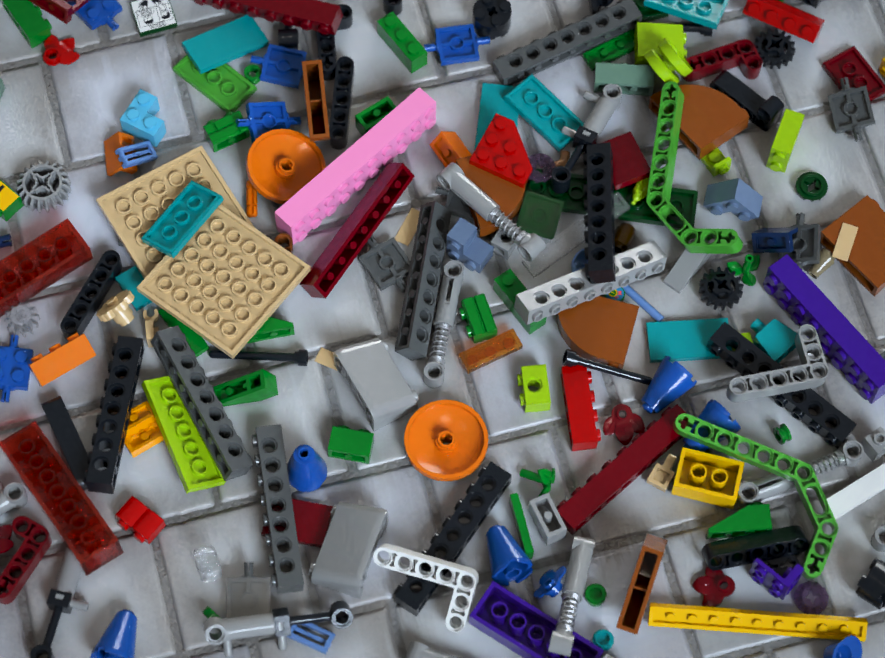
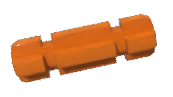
(251, 200)

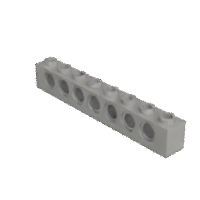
(577, 288)

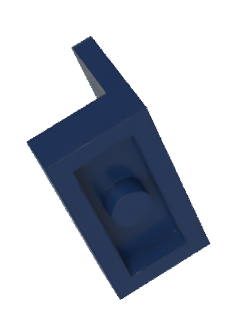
(773, 240)

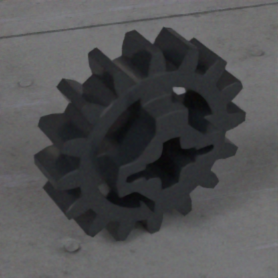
(774, 48)
(721, 290)

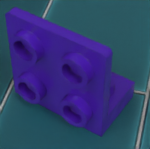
(776, 585)

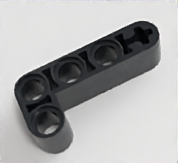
(327, 43)
(760, 111)

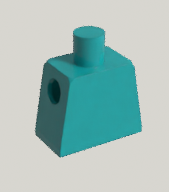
(774, 338)

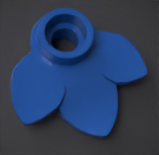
(550, 583)

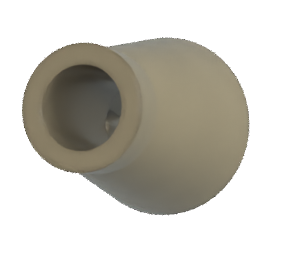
(826, 262)

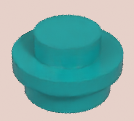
(603, 639)

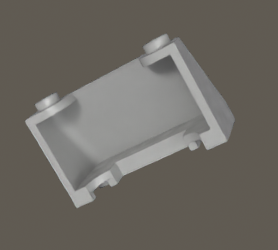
(376, 381)
(348, 548)

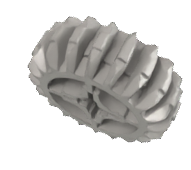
(43, 176)

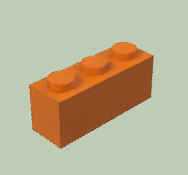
(61, 358)

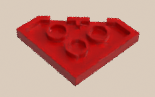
(503, 152)

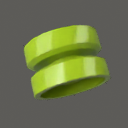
(670, 61)

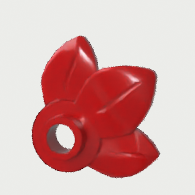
(62, 50)

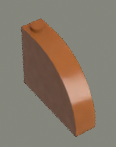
(315, 100)
(706, 119)
(501, 191)
(868, 250)
(599, 329)
(641, 583)

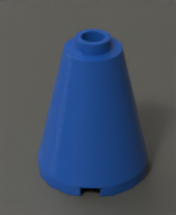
(667, 385)
(714, 414)
(306, 469)
(506, 557)
(118, 638)

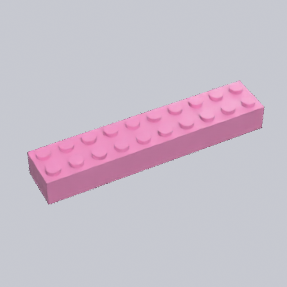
(356, 166)

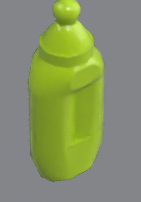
(640, 190)

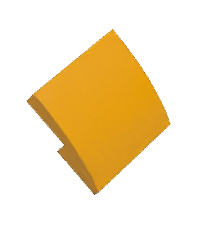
(142, 430)

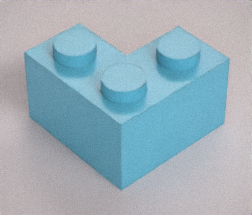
(140, 119)

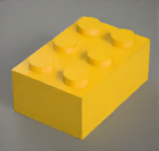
(707, 478)

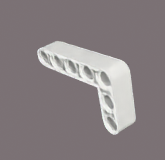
(436, 576)

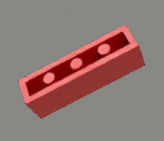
(785, 18)
(579, 408)

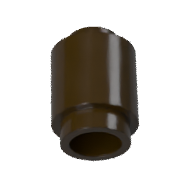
(623, 237)

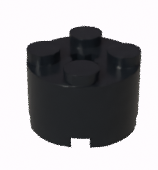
(492, 18)
(872, 586)

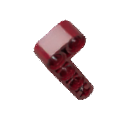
(719, 63)
(18, 562)

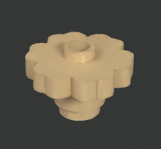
(117, 309)

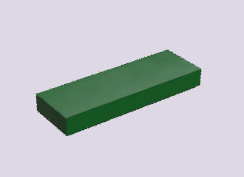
(610, 50)
(194, 340)
(521, 525)

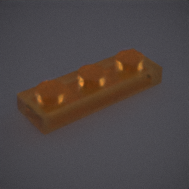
(490, 351)

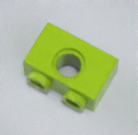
(534, 400)

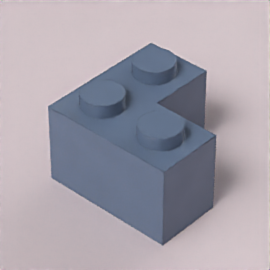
(733, 197)
(467, 247)

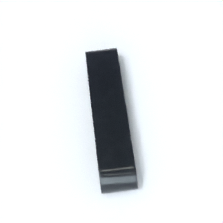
(341, 94)
(92, 286)
(67, 438)
(760, 545)

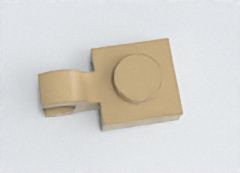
(149, 326)
(662, 474)

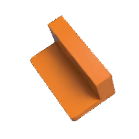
(110, 145)
(449, 147)

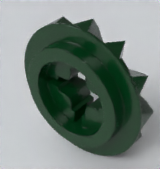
(807, 179)

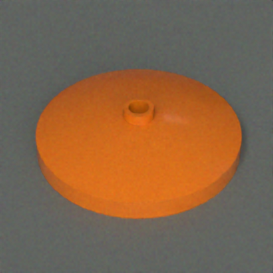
(282, 164)
(450, 423)

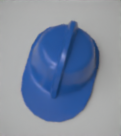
(847, 648)

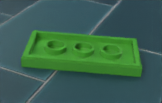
(220, 85)

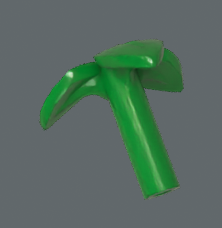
(750, 263)
(543, 476)

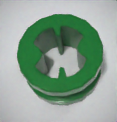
(252, 68)
(782, 434)

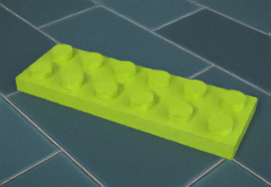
(181, 436)

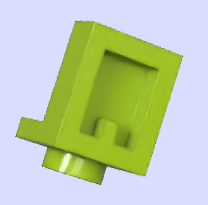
(716, 162)

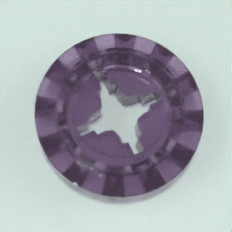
(544, 162)
(805, 605)

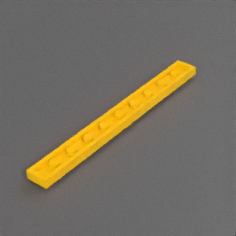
(756, 621)

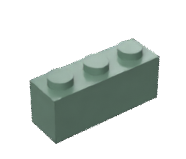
(631, 78)

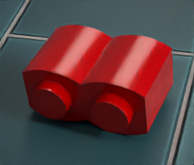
(140, 520)

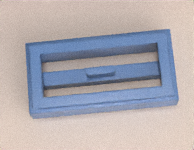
(124, 158)
(327, 643)

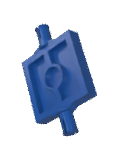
(99, 13)
(457, 44)
(281, 65)
(266, 117)
(14, 368)

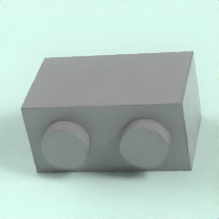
(547, 519)

